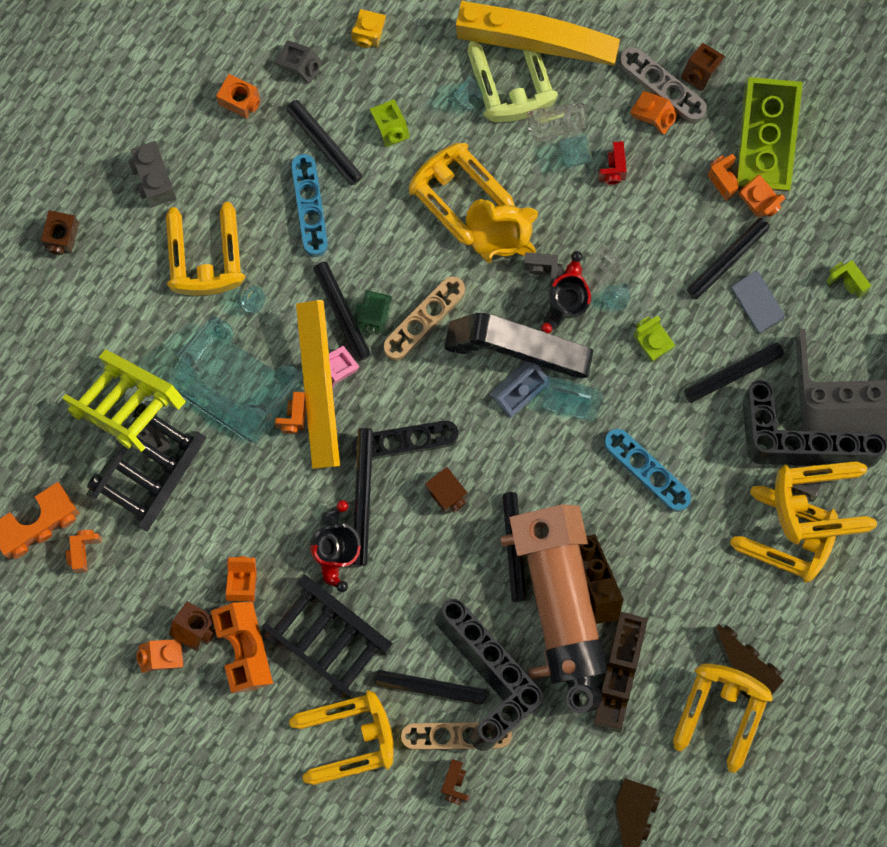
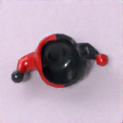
(567, 296)
(334, 546)

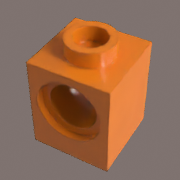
(233, 86)

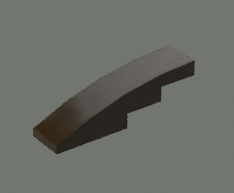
(621, 672)

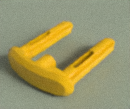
(437, 168)
(206, 282)
(788, 505)
(820, 546)
(733, 682)
(378, 729)

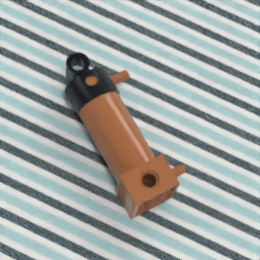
(568, 624)

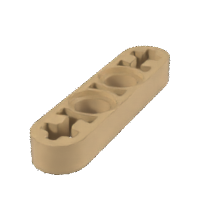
(427, 321)
(455, 742)

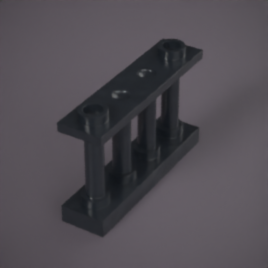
(159, 490)
(353, 627)

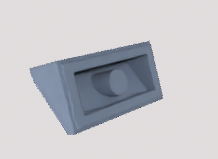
(758, 302)
(519, 388)

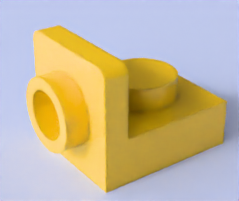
(368, 29)

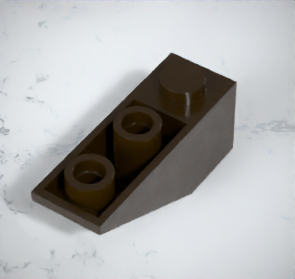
(602, 586)
(746, 659)
(633, 810)

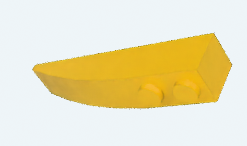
(533, 33)

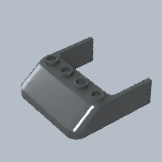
(839, 405)

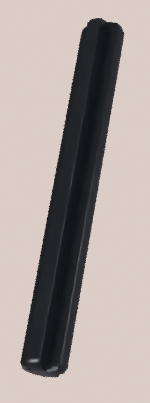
(362, 492)

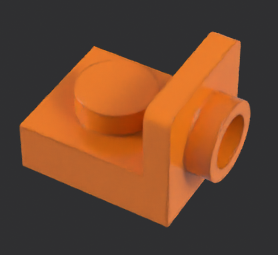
(724, 181)
(760, 197)
(296, 409)

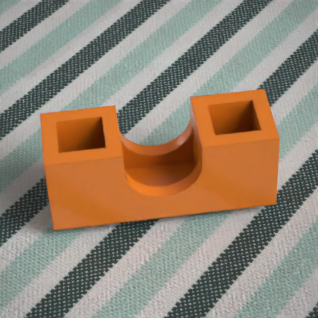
(56, 511)
(240, 626)

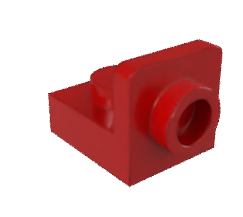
(617, 160)

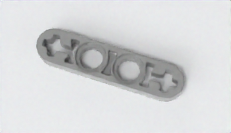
(666, 81)

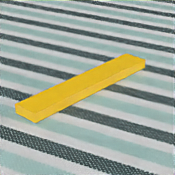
(317, 384)

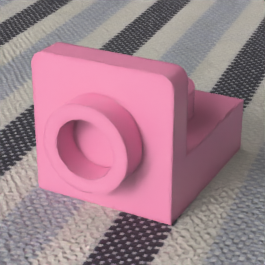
(341, 365)

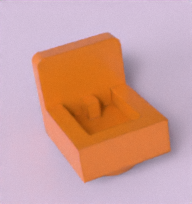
(655, 111)
(77, 554)
(241, 579)
(159, 655)

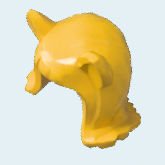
(500, 229)

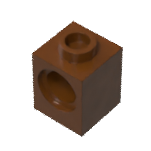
(59, 221)
(447, 491)
(192, 616)

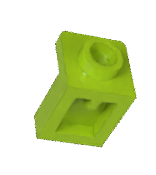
(390, 122)
(854, 280)
(653, 338)

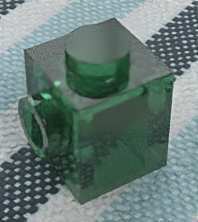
(373, 312)

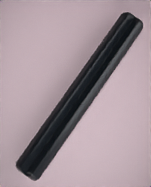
(324, 142)
(728, 258)
(341, 311)
(733, 372)
(515, 562)
(430, 687)

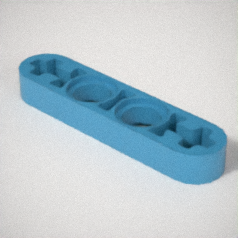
(309, 205)
(651, 466)

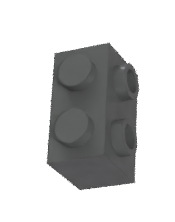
(152, 173)

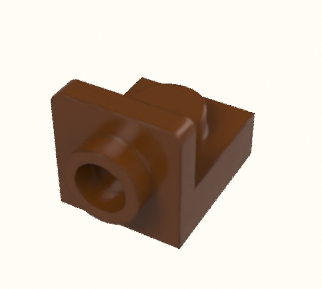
(702, 66)
(454, 777)

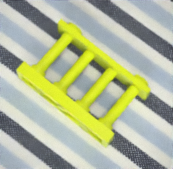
(130, 376)

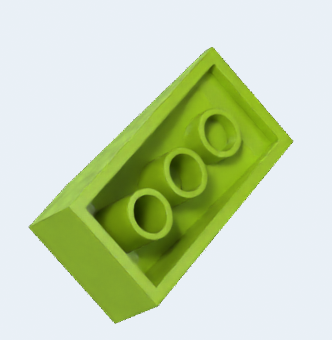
(769, 131)

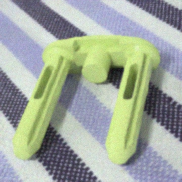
(520, 104)

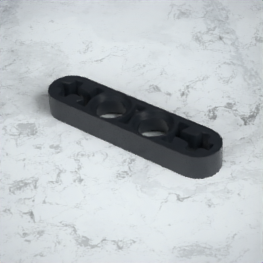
(404, 435)

